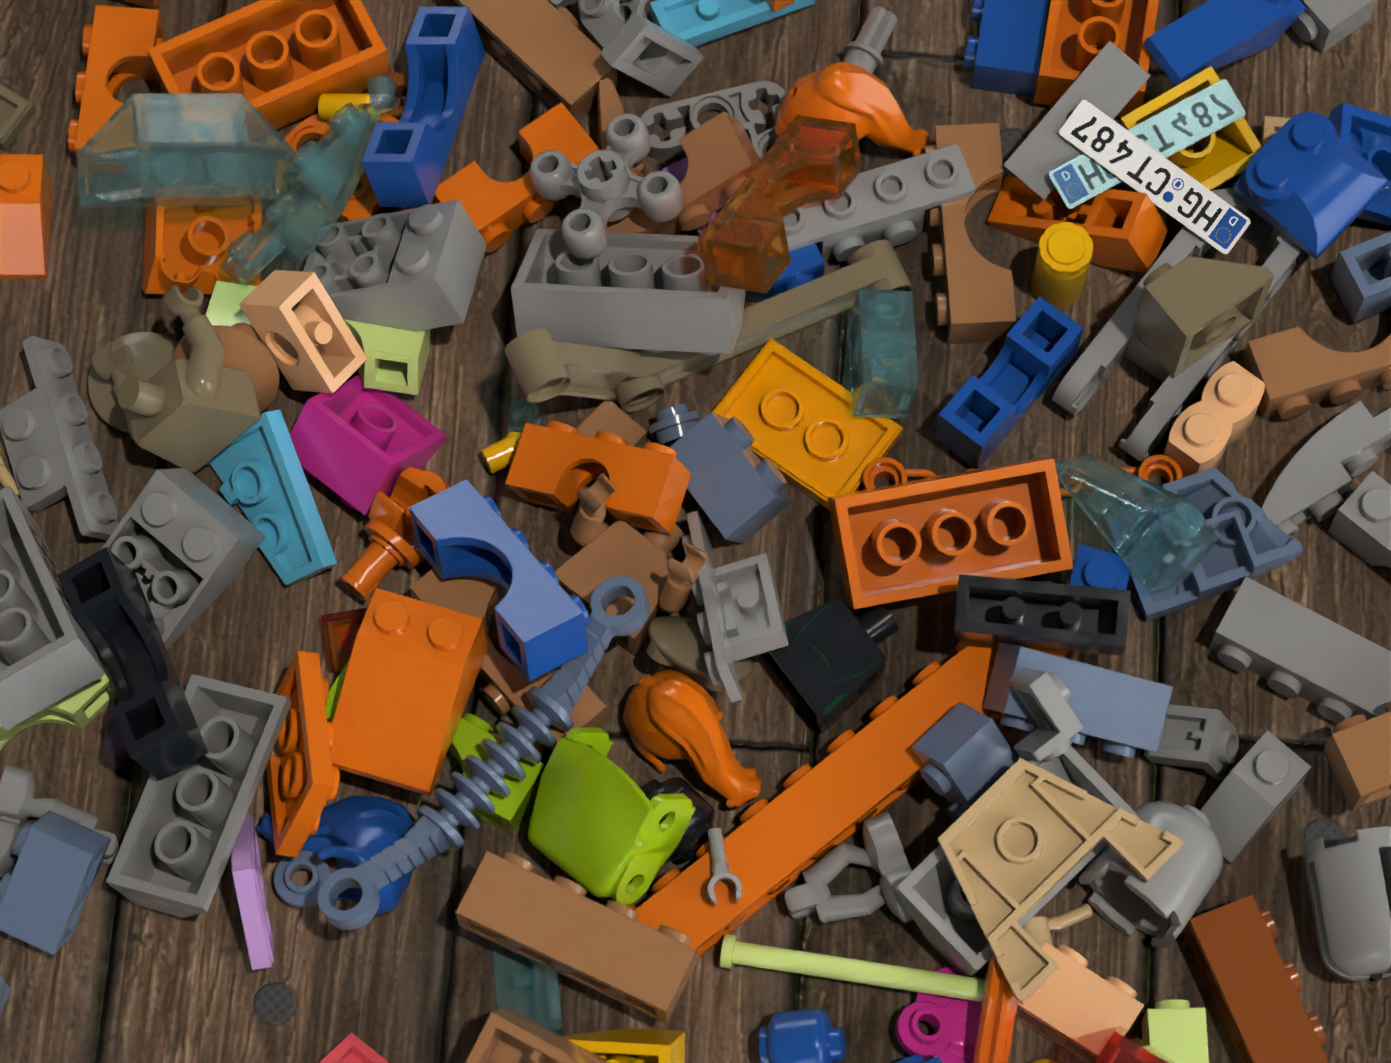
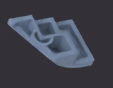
(1245, 545)

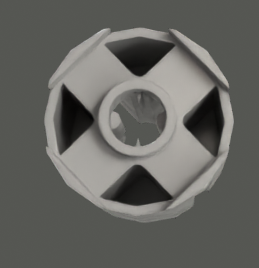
(1352, 903)

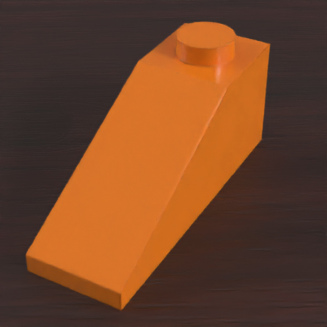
(1121, 223)

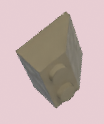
(1198, 308)

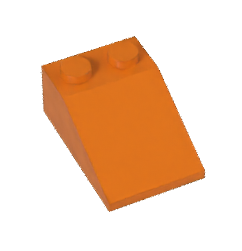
(406, 690)

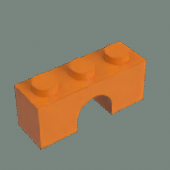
(116, 56)
(504, 206)
(559, 462)

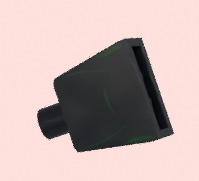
(831, 659)

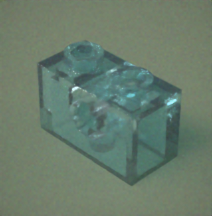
(882, 353)

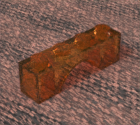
(805, 165)

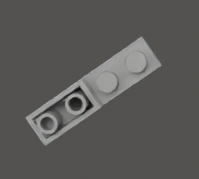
(1318, 475)

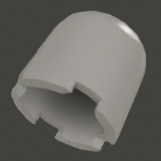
(1173, 893)

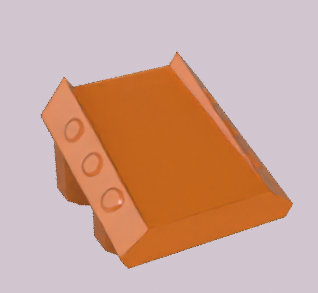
(191, 243)

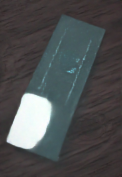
(1145, 524)

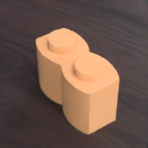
(1216, 421)

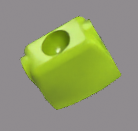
(601, 822)

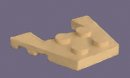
(1023, 844)

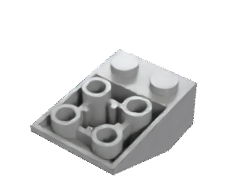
(402, 266)
(182, 547)

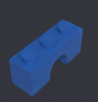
(1026, 366)

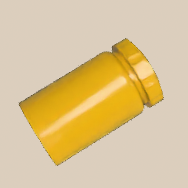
(1062, 264)

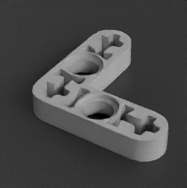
(735, 101)

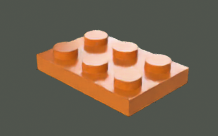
(301, 761)

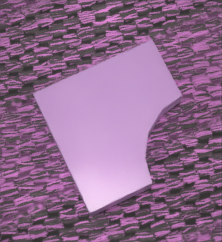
(251, 895)

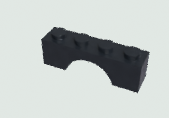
(152, 704)

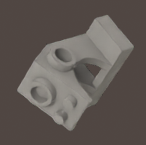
(638, 44)

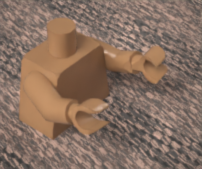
(625, 552)

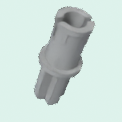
(871, 40)

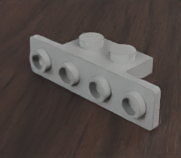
(881, 204)
(53, 444)
(740, 610)

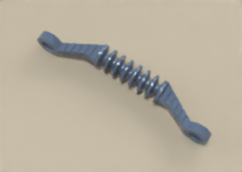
(438, 830)

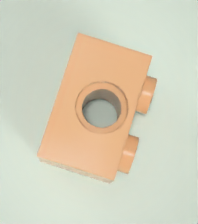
(303, 331)

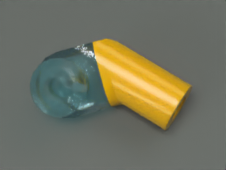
(380, 93)
(501, 453)

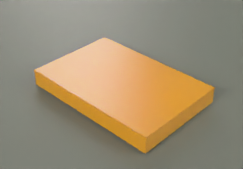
(806, 424)

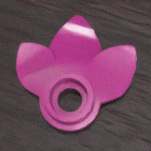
(953, 1023)

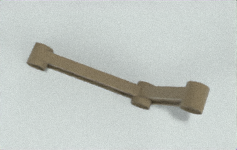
(640, 377)

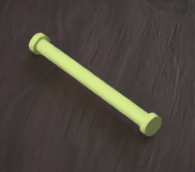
(850, 970)

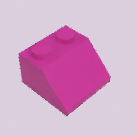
(362, 441)

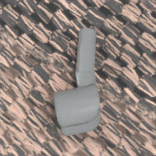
(720, 866)

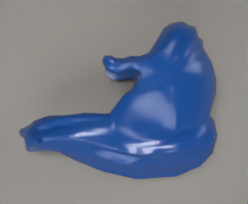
(355, 832)

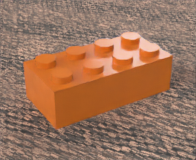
(1080, 31)
(276, 55)
(928, 531)

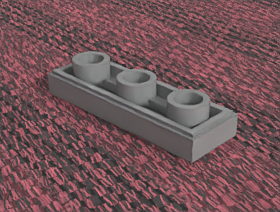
(1106, 84)

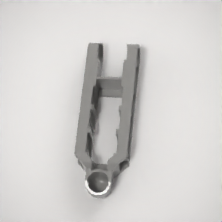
(1120, 341)

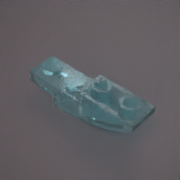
(323, 180)

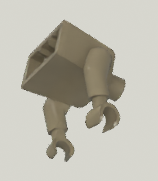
(187, 406)

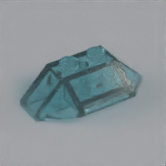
(184, 154)

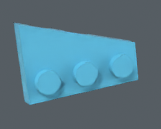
(271, 489)

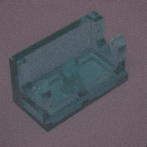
(527, 988)

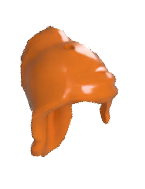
(853, 96)
(681, 720)

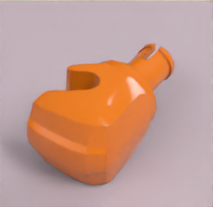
(391, 532)

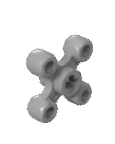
(606, 186)

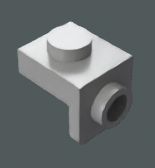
(1046, 701)

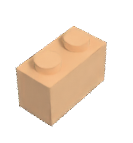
(1079, 1006)

